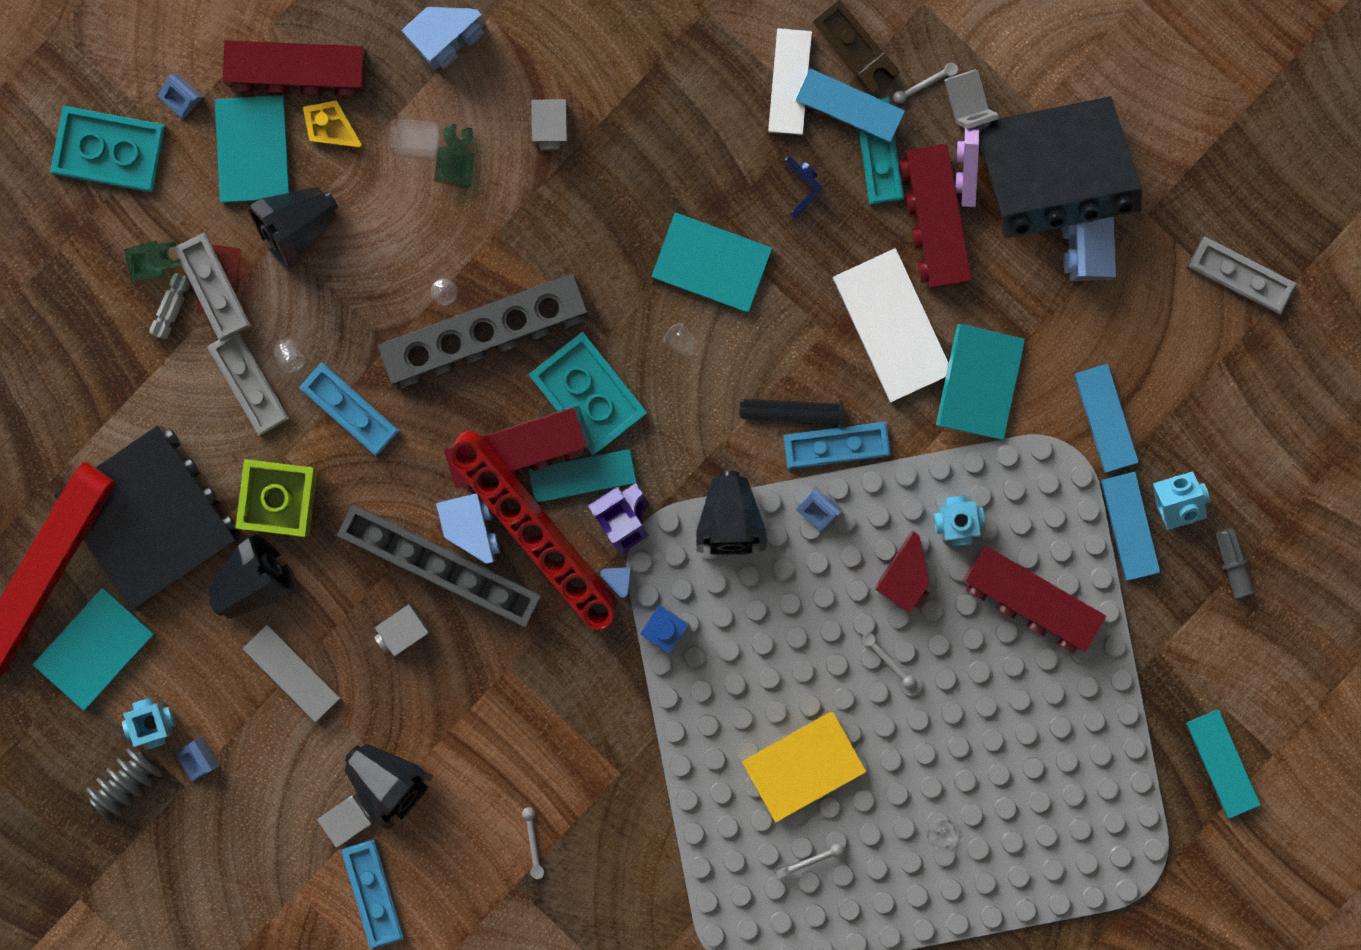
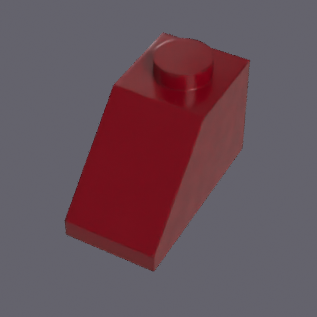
(906, 576)

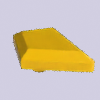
(329, 125)

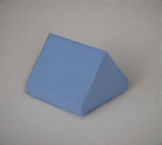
(179, 95)
(819, 509)
(617, 579)
(197, 759)

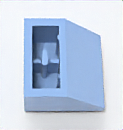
(442, 31)
(1090, 250)
(467, 526)

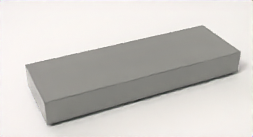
(1241, 275)
(212, 286)
(248, 383)
(291, 673)

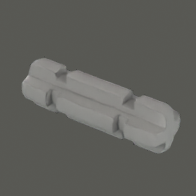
(170, 306)

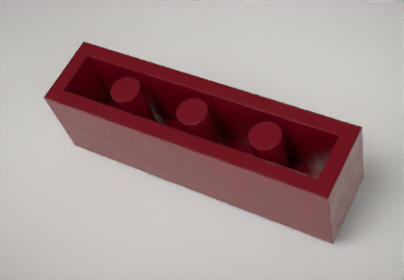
(294, 67)
(936, 216)
(532, 443)
(1034, 599)

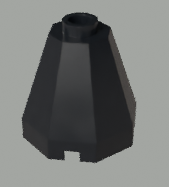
(293, 222)
(730, 518)
(251, 580)
(385, 782)

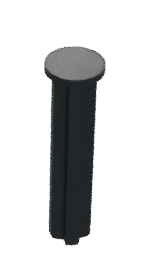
(792, 411)

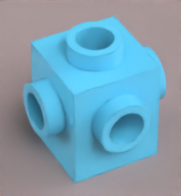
(1181, 500)
(945, 523)
(137, 729)

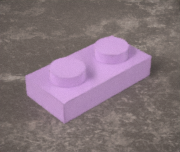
(968, 154)

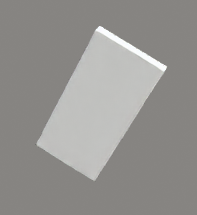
(892, 325)

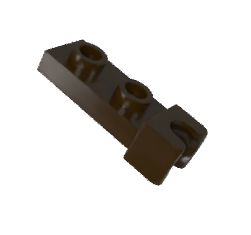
(854, 45)

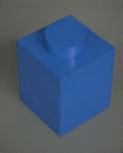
(664, 628)

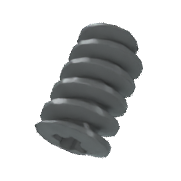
(123, 783)

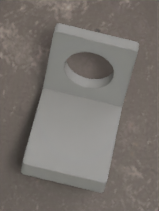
(969, 100)
(345, 820)

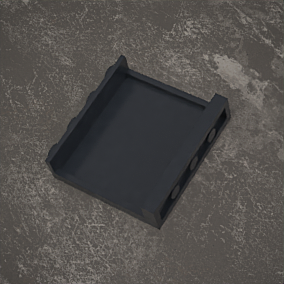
(1060, 167)
(156, 518)

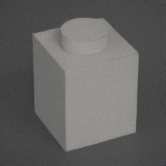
(549, 124)
(401, 630)

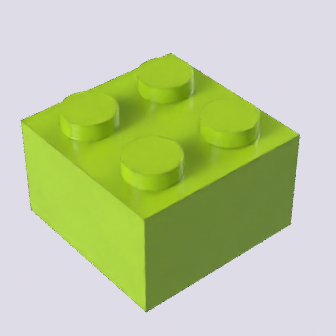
(276, 498)

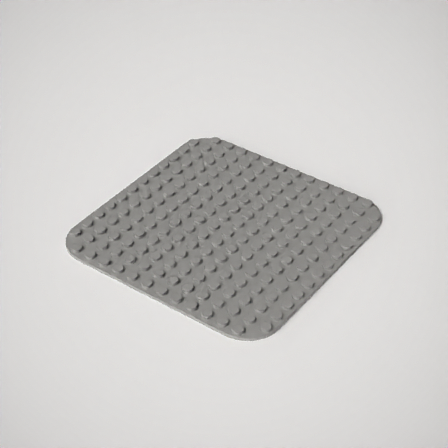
(1001, 735)

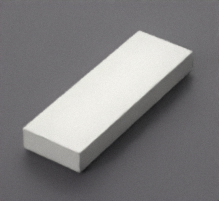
(789, 73)

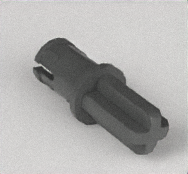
(1234, 563)

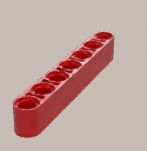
(532, 514)
(50, 556)

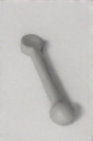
(949, 70)
(869, 640)
(836, 850)
(536, 871)

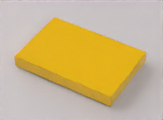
(803, 766)

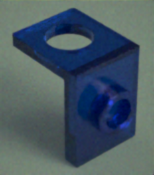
(807, 176)

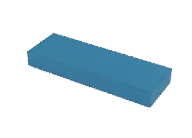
(849, 105)
(349, 409)
(1105, 418)
(836, 445)
(1130, 526)
(372, 894)

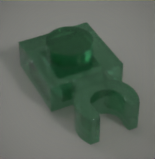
(453, 162)
(149, 260)

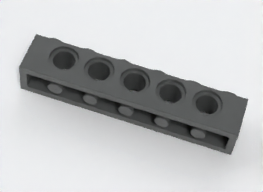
(397, 351)
(439, 565)

